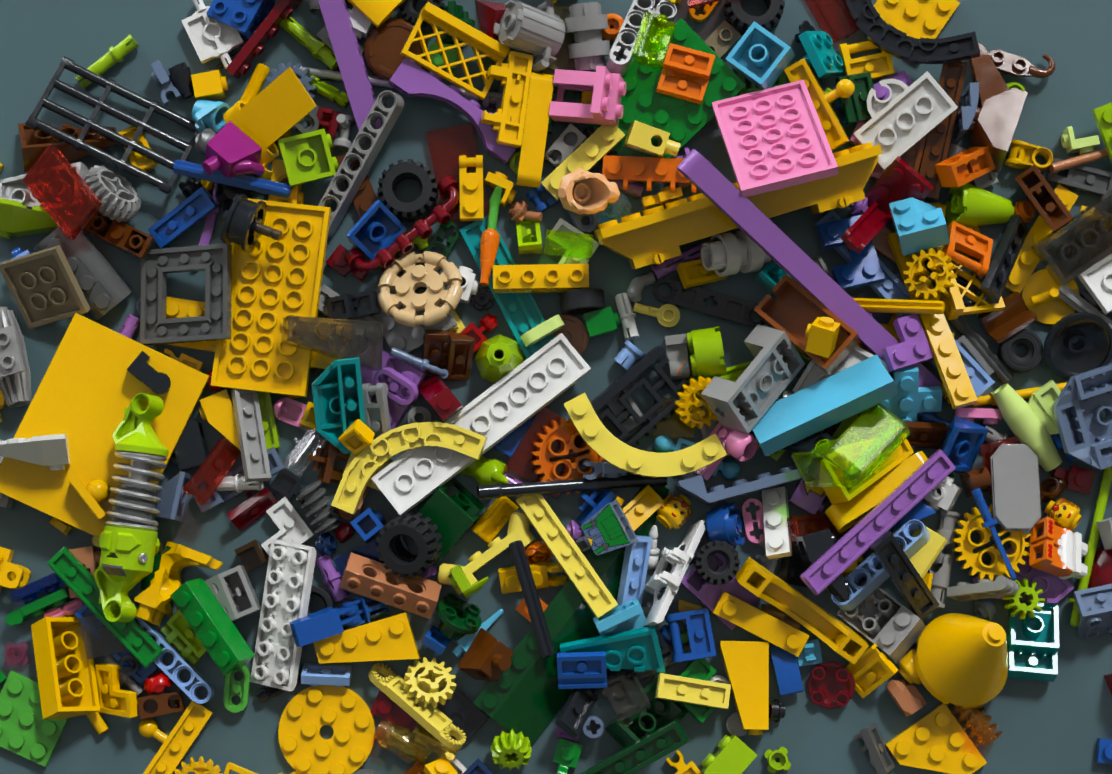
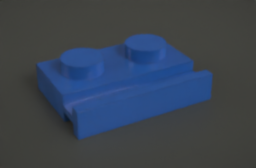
(582, 670)

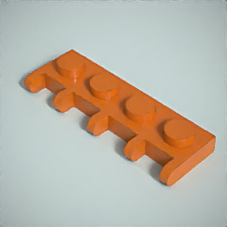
(644, 170)

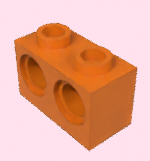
(965, 166)

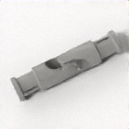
(942, 575)

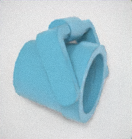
(209, 114)

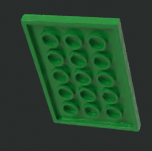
(667, 113)

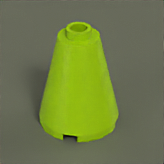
(977, 207)

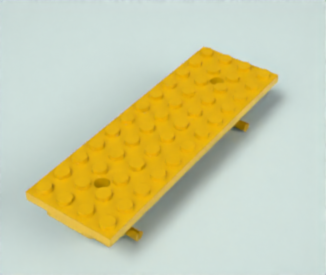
(661, 231)

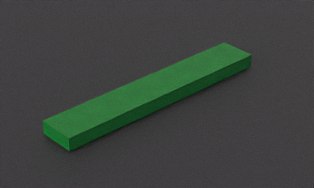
(83, 584)

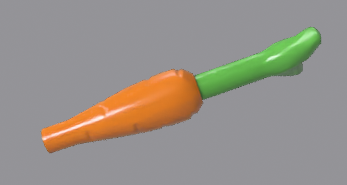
(490, 238)

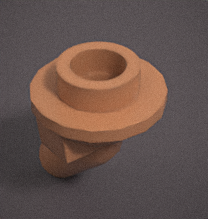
(518, 212)

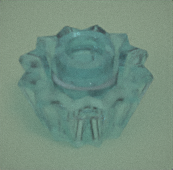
(619, 208)

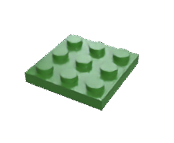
(22, 721)

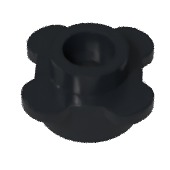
(190, 186)

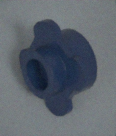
(326, 544)

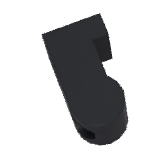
(154, 380)

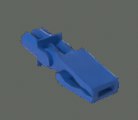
(328, 622)

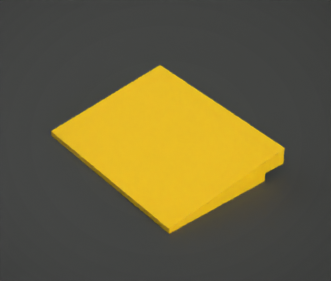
(86, 400)

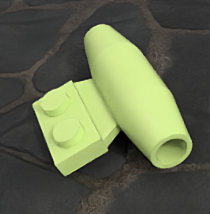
(1032, 421)

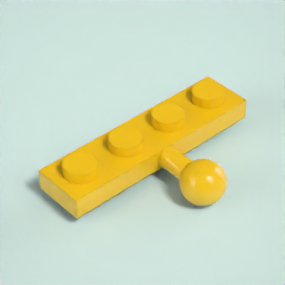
(845, 88)
(179, 740)

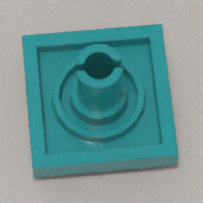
(821, 54)

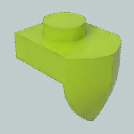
(460, 580)

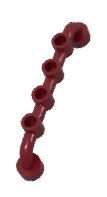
(403, 242)

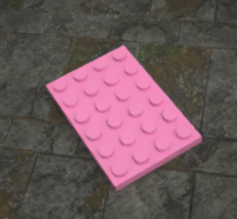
(774, 138)

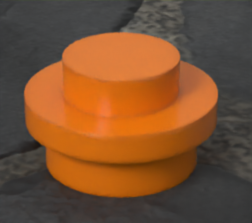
(1024, 209)

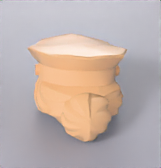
(587, 192)

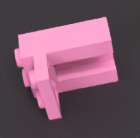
(606, 97)

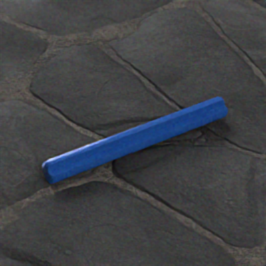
(240, 181)

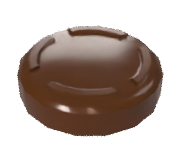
(385, 44)

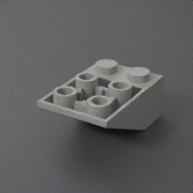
(234, 593)
(885, 623)

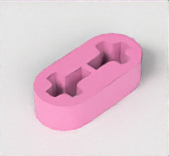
(748, 522)

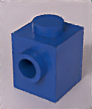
(368, 524)

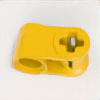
(1026, 156)

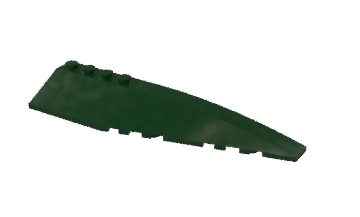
(528, 692)

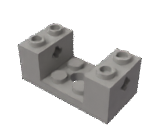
(744, 402)

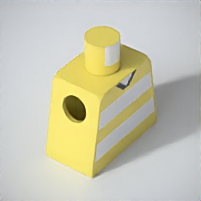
(640, 137)

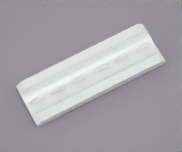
(284, 600)

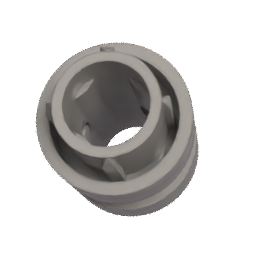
(586, 24)

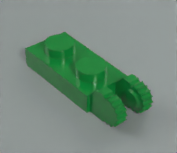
(37, 607)

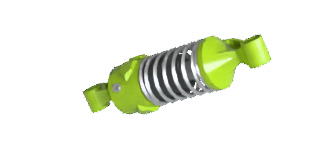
(131, 534)

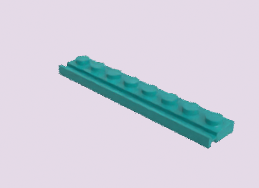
(517, 308)

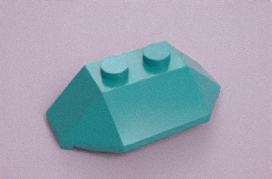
(338, 400)

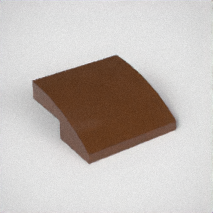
(449, 352)

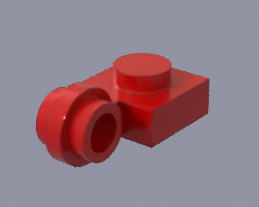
(487, 323)

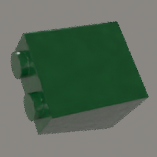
(453, 512)

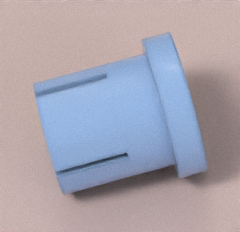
(631, 351)

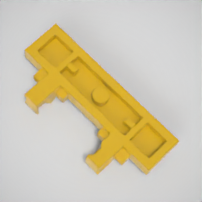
(515, 78)

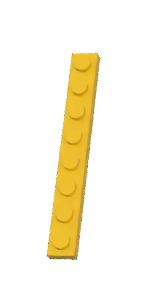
(940, 340)

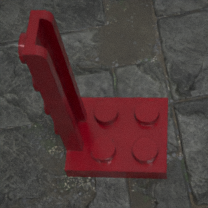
(267, 30)
(895, 184)

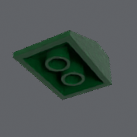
(648, 720)

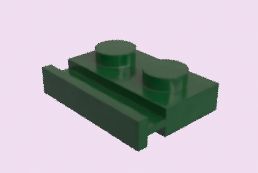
(855, 106)

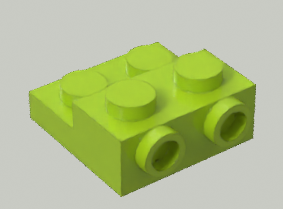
(308, 157)

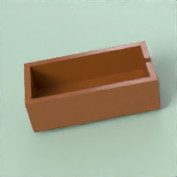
(794, 312)

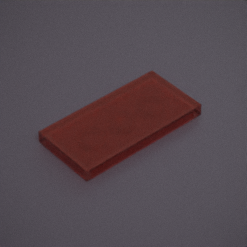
(445, 148)
(62, 192)

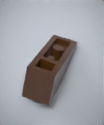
(1044, 198)

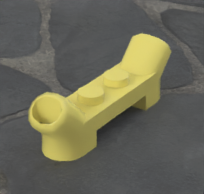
(517, 530)

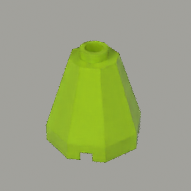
(494, 369)

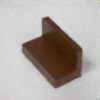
(1010, 320)

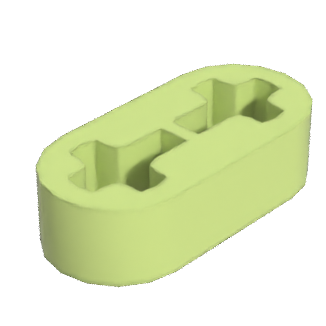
(542, 330)

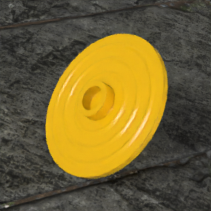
(1042, 297)

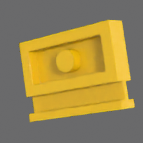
(871, 670)

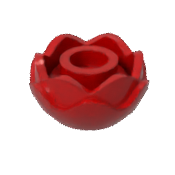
(156, 683)

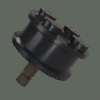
(245, 223)

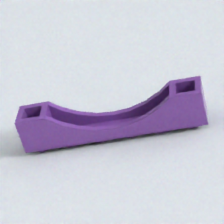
(416, 82)

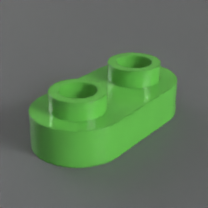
(240, 688)

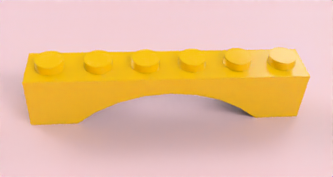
(803, 610)

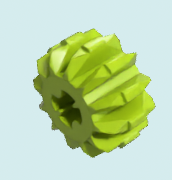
(1033, 600)
(511, 750)

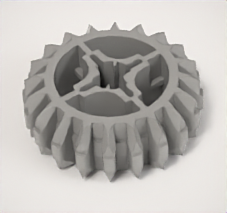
(115, 193)

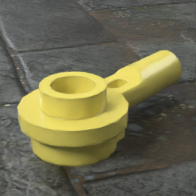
(666, 315)

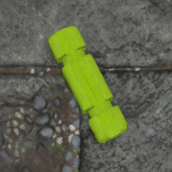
(330, 92)

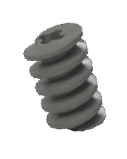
(318, 507)

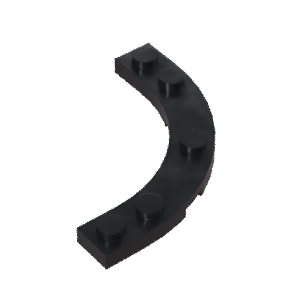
(906, 47)

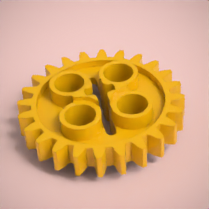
(974, 560)

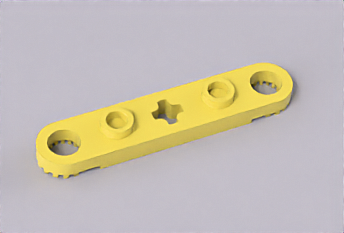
(430, 718)

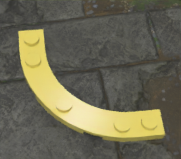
(395, 442)
(636, 460)

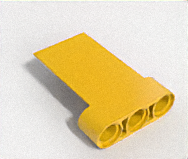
(272, 112)

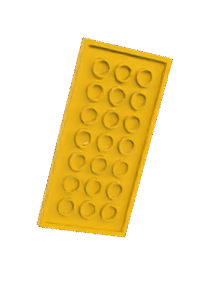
(266, 286)

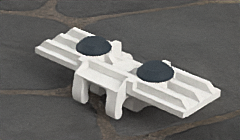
(665, 584)

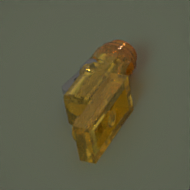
(411, 745)

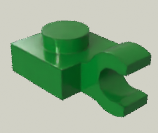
(567, 755)

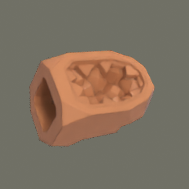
(905, 696)

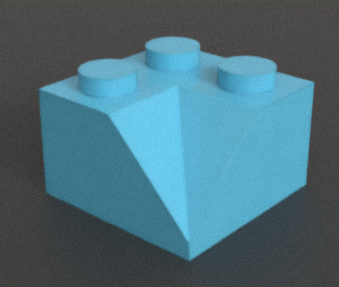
(760, 56)
(918, 225)

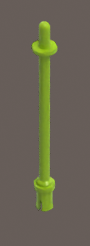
(1093, 539)

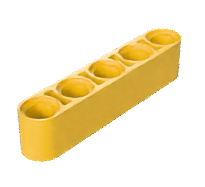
(535, 130)
(850, 513)

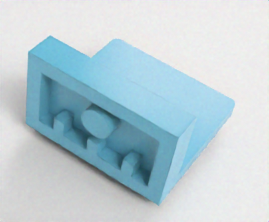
(622, 618)

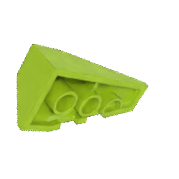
(21, 221)

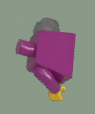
(230, 153)

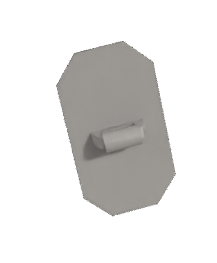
(1015, 487)

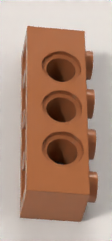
(375, 582)

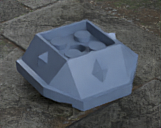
(1078, 417)

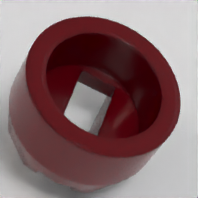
(344, 532)

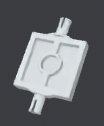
(210, 36)

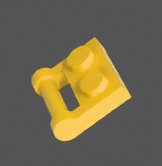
(879, 64)

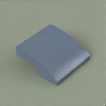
(967, 111)

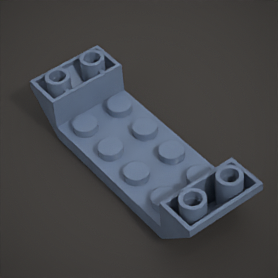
(695, 487)

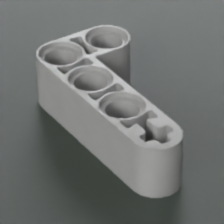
(629, 32)

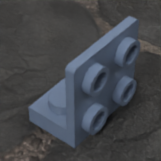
(1094, 610)

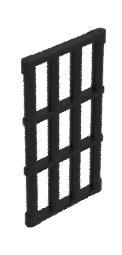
(90, 124)

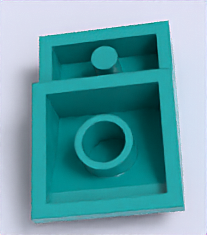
(1033, 644)

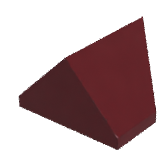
(488, 14)

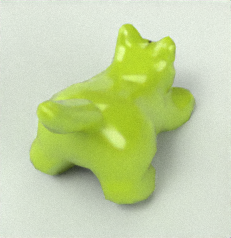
(487, 471)

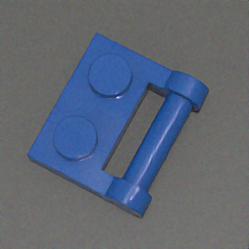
(698, 632)

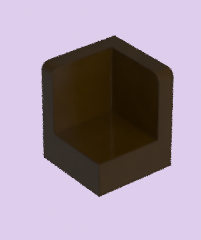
(252, 555)

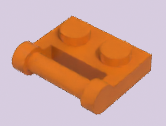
(971, 243)

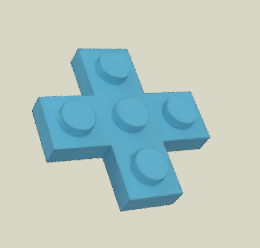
(912, 398)

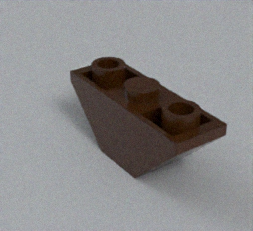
(120, 235)

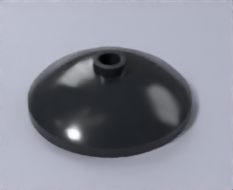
(1088, 353)

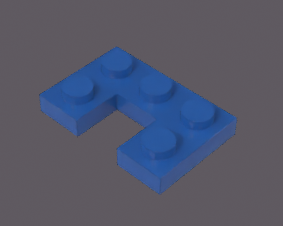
(864, 267)

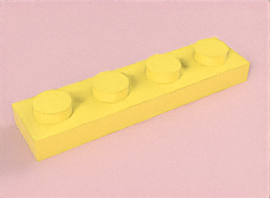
(585, 156)

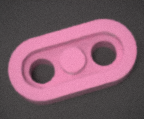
(989, 416)

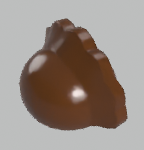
(1051, 488)

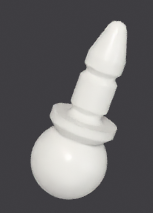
(653, 558)

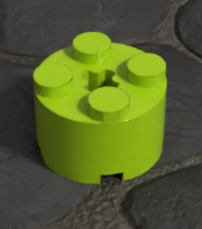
(707, 351)

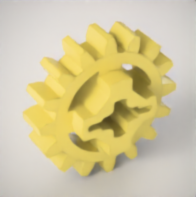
(429, 682)

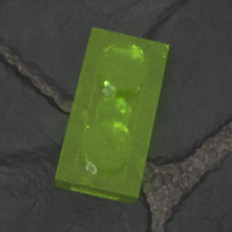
(568, 244)

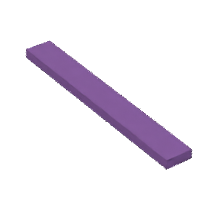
(877, 522)

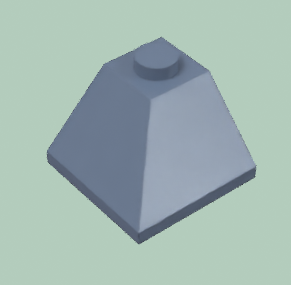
(173, 498)

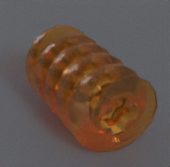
(978, 724)

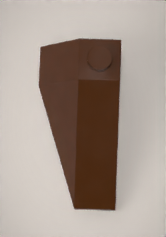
(35, 142)

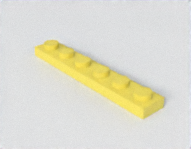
(567, 554)

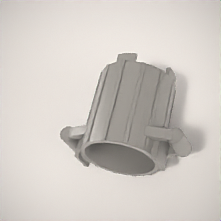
(532, 31)

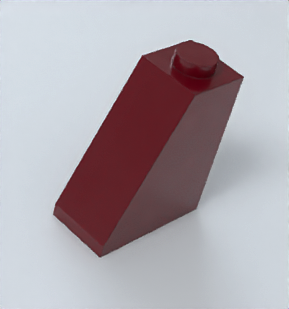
(440, 398)

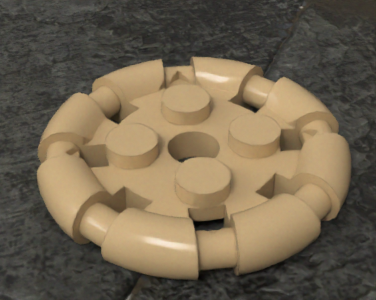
(415, 277)

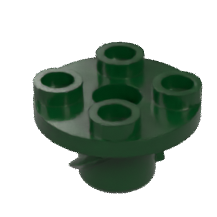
(457, 617)

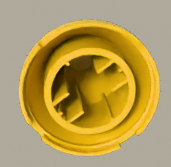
(962, 659)

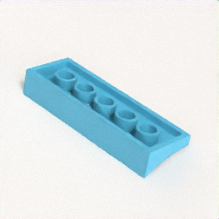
(824, 404)

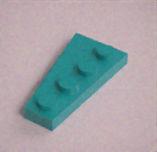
(628, 649)

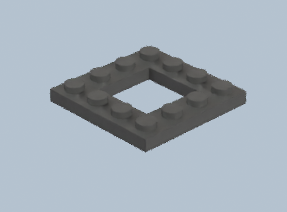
(216, 324)

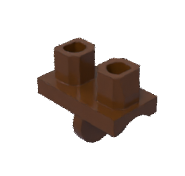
(327, 472)

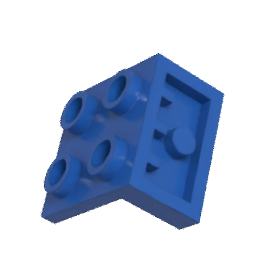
(241, 14)

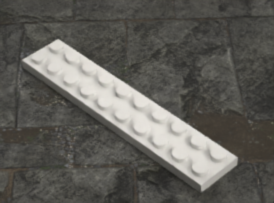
(491, 414)

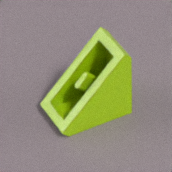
(529, 237)

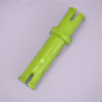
(305, 38)
(108, 60)

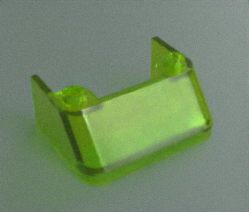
(855, 452)

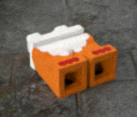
(1059, 550)

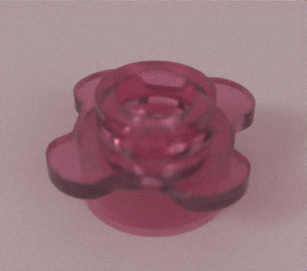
(10, 651)

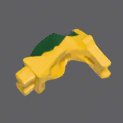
(166, 579)

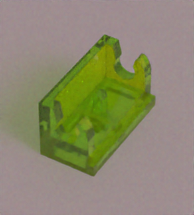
(653, 39)

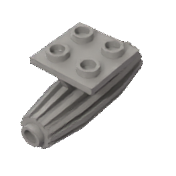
(14, 364)

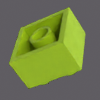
(730, 758)

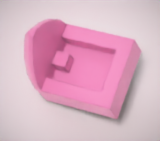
(289, 411)

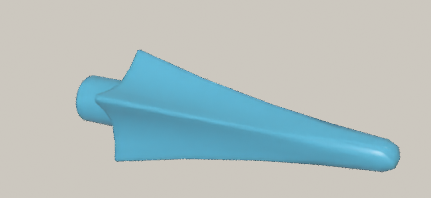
(465, 641)

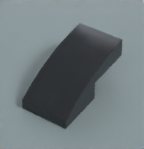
(353, 305)

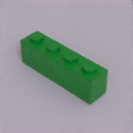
(212, 625)

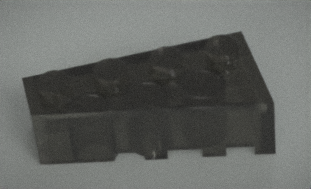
(337, 338)

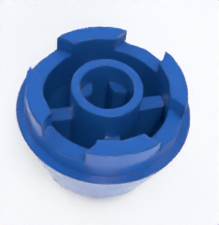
(725, 524)

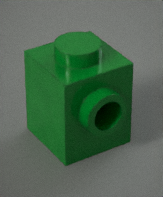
(601, 322)

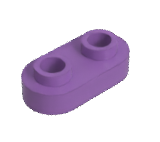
(397, 385)

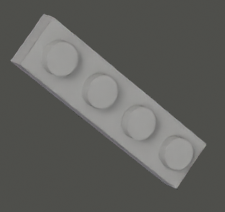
(251, 435)

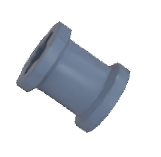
(588, 733)

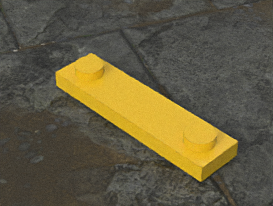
(760, 623)

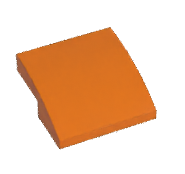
(685, 73)

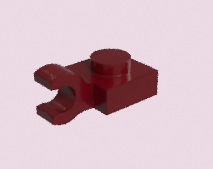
(337, 262)
(1077, 478)

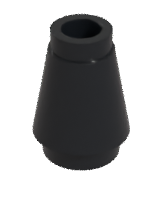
(181, 78)

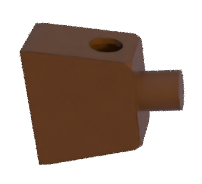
(486, 657)

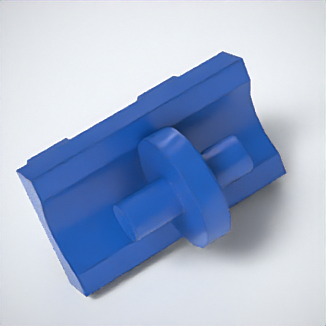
(593, 503)

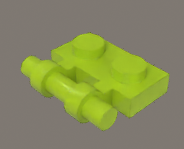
(183, 638)

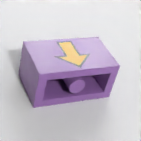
(808, 498)

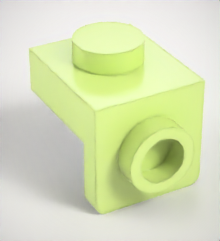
(1081, 145)

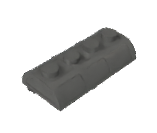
(94, 274)

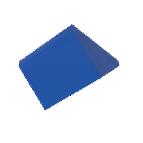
(375, 230)
(963, 443)

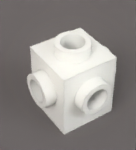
(471, 285)
(948, 497)

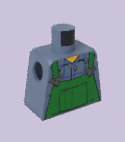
(606, 530)

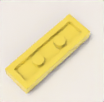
(693, 691)

